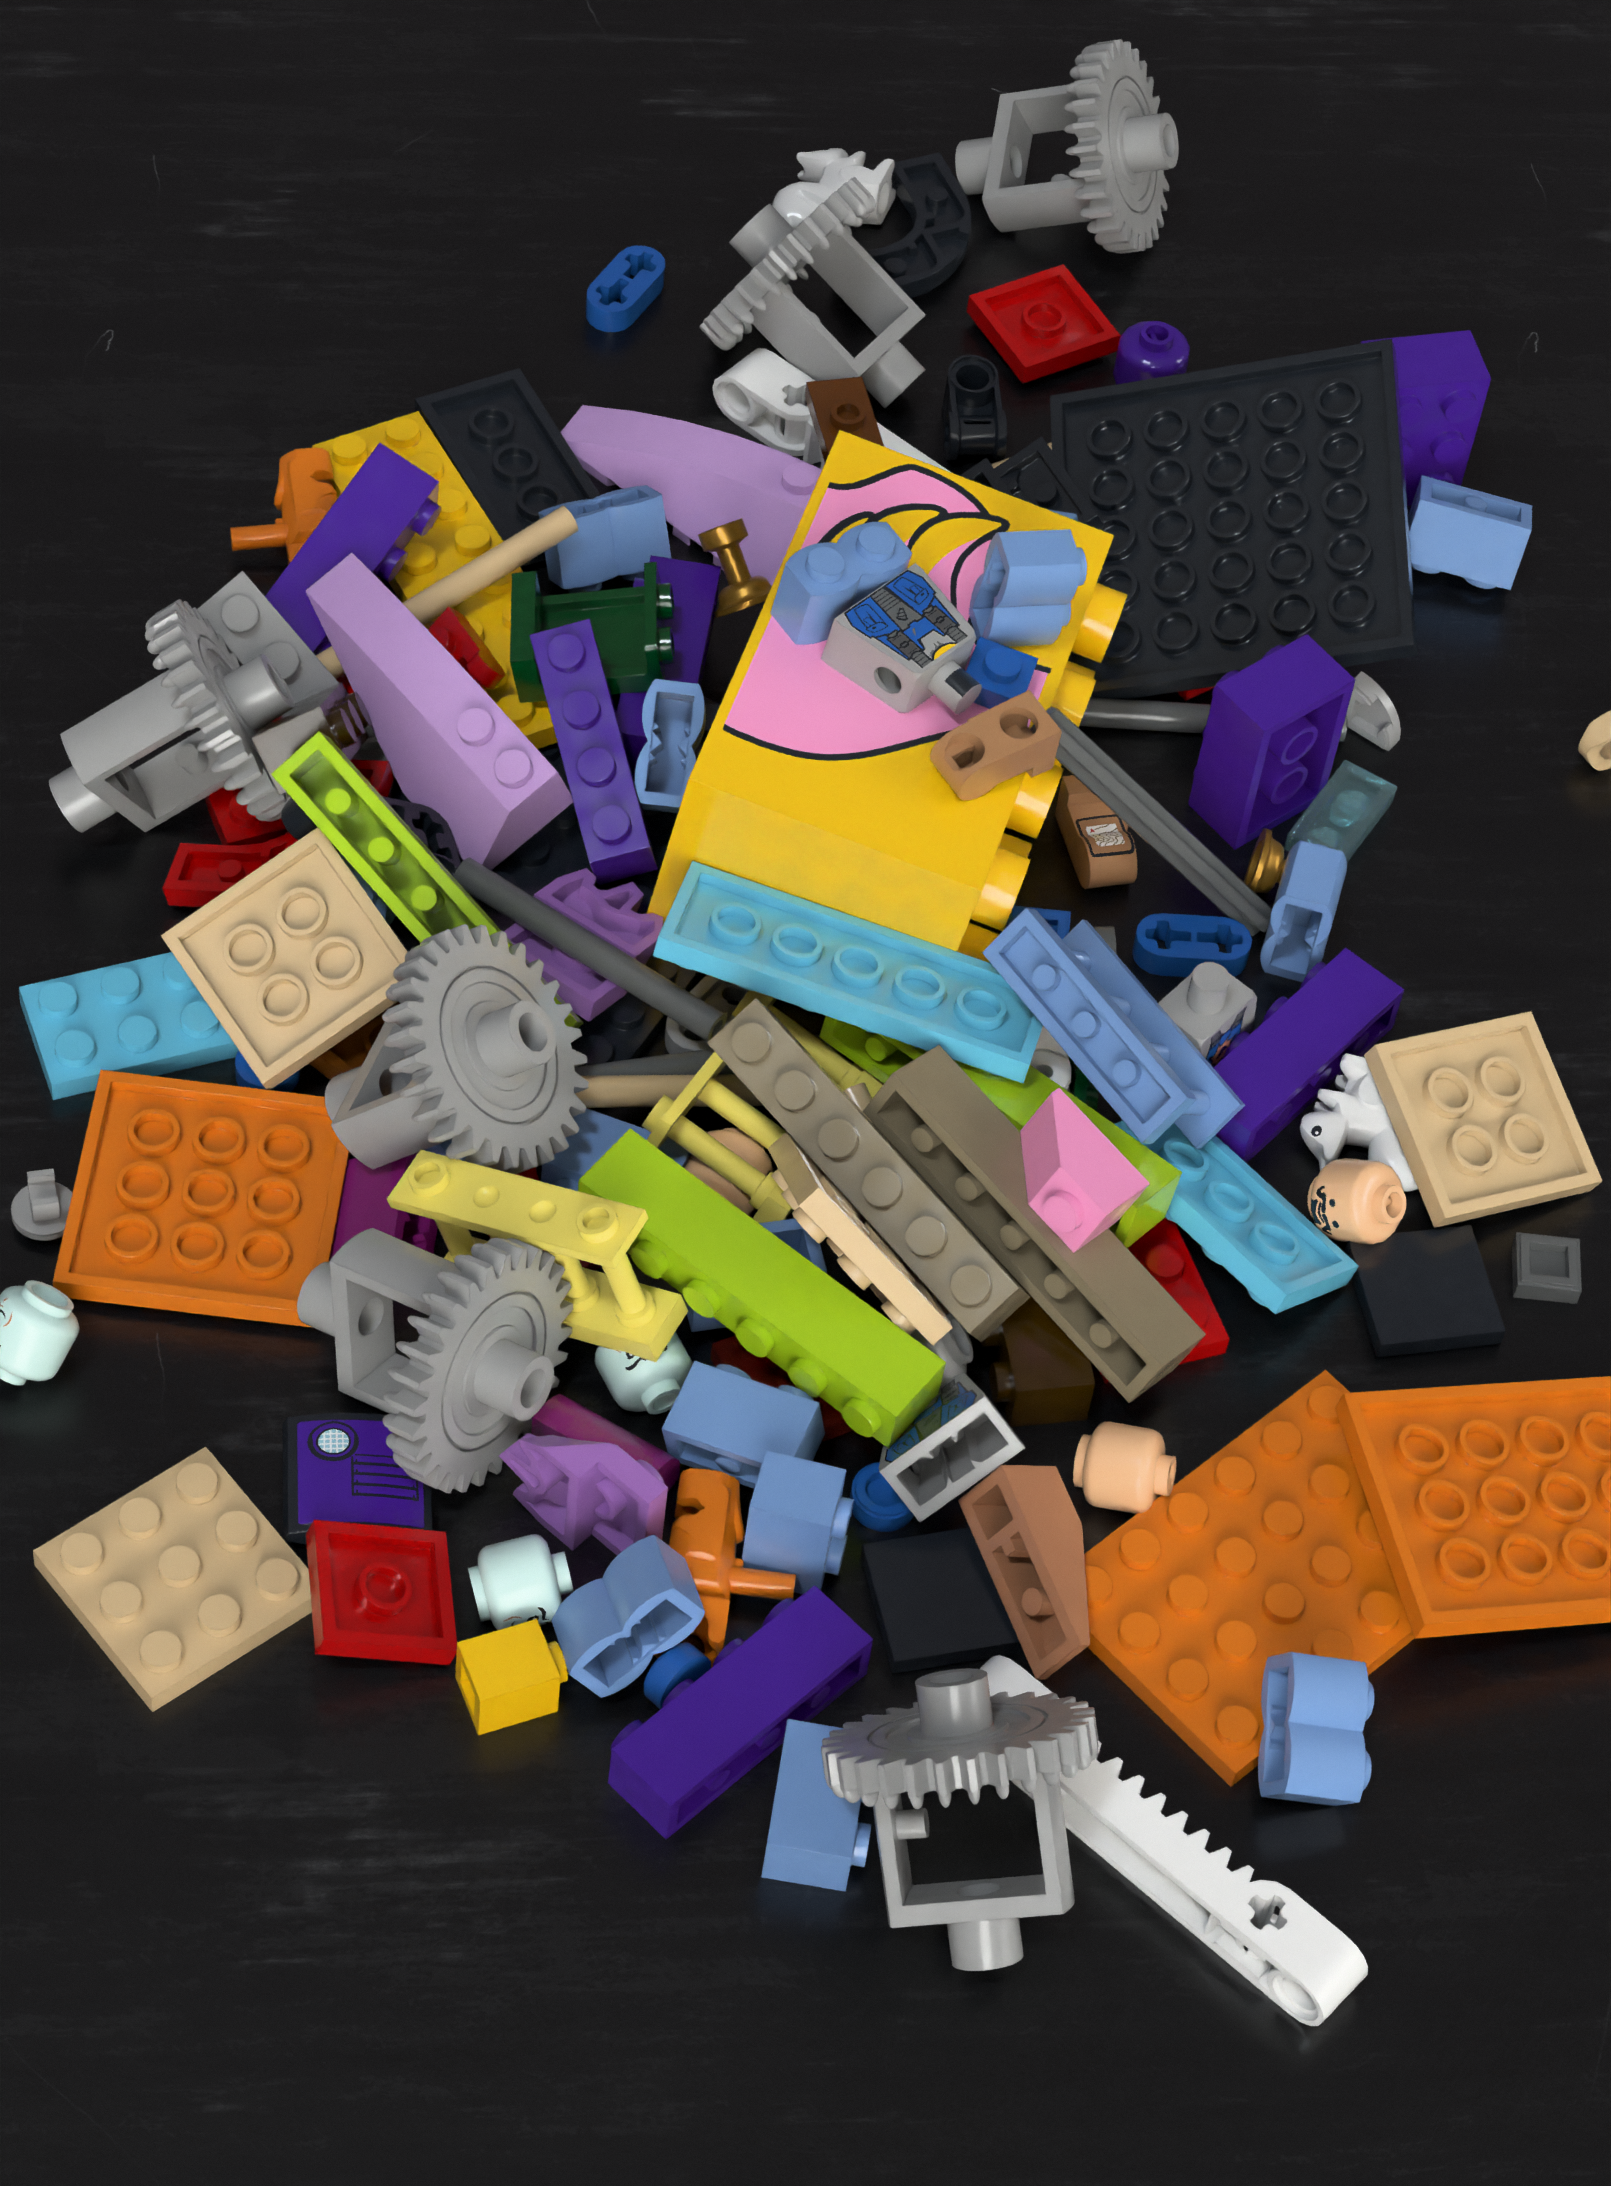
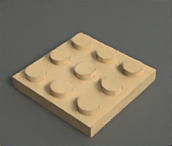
(290, 958)
(1482, 1118)
(861, 1250)
(177, 1578)

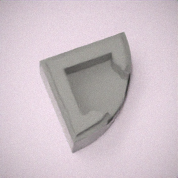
(1373, 713)

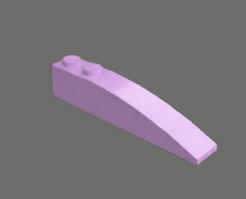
(702, 477)
(435, 721)

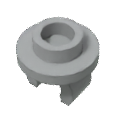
(41, 1206)

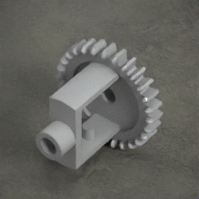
(1119, 147)
(769, 304)
(198, 690)
(465, 1059)
(478, 1358)
(956, 1742)

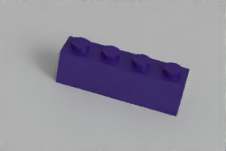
(370, 519)
(695, 600)
(593, 752)
(1301, 1047)
(737, 1710)

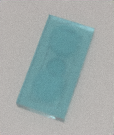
(1344, 810)

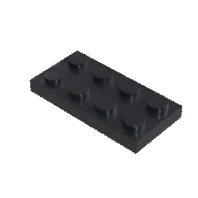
(506, 450)

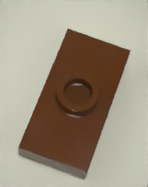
(841, 406)

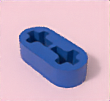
(635, 293)
(1189, 943)

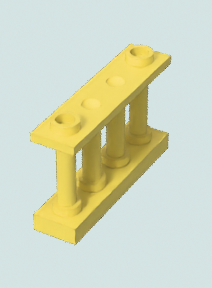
(669, 1118)
(571, 1225)

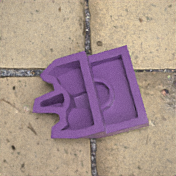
(606, 914)
(588, 1490)

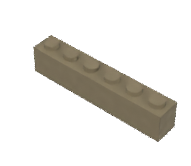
(977, 1167)
(869, 1170)

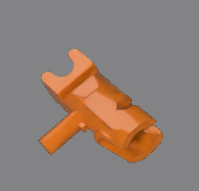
(301, 495)
(707, 1536)

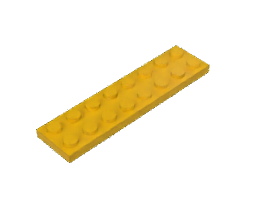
(454, 540)

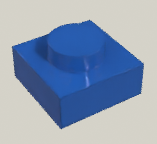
(1000, 672)

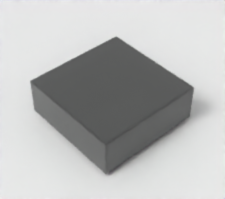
(1546, 1268)

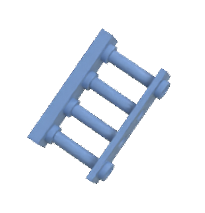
(1113, 1029)

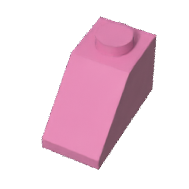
(1075, 1172)

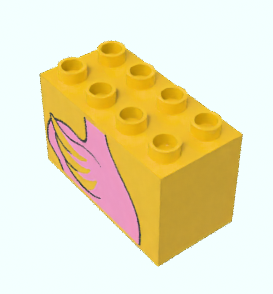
(837, 790)

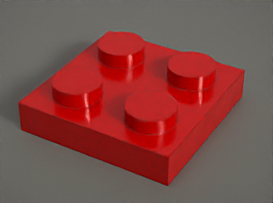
(1043, 323)
(381, 1592)

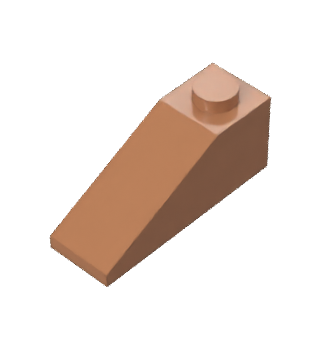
(1034, 1558)

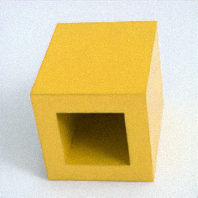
(509, 1676)

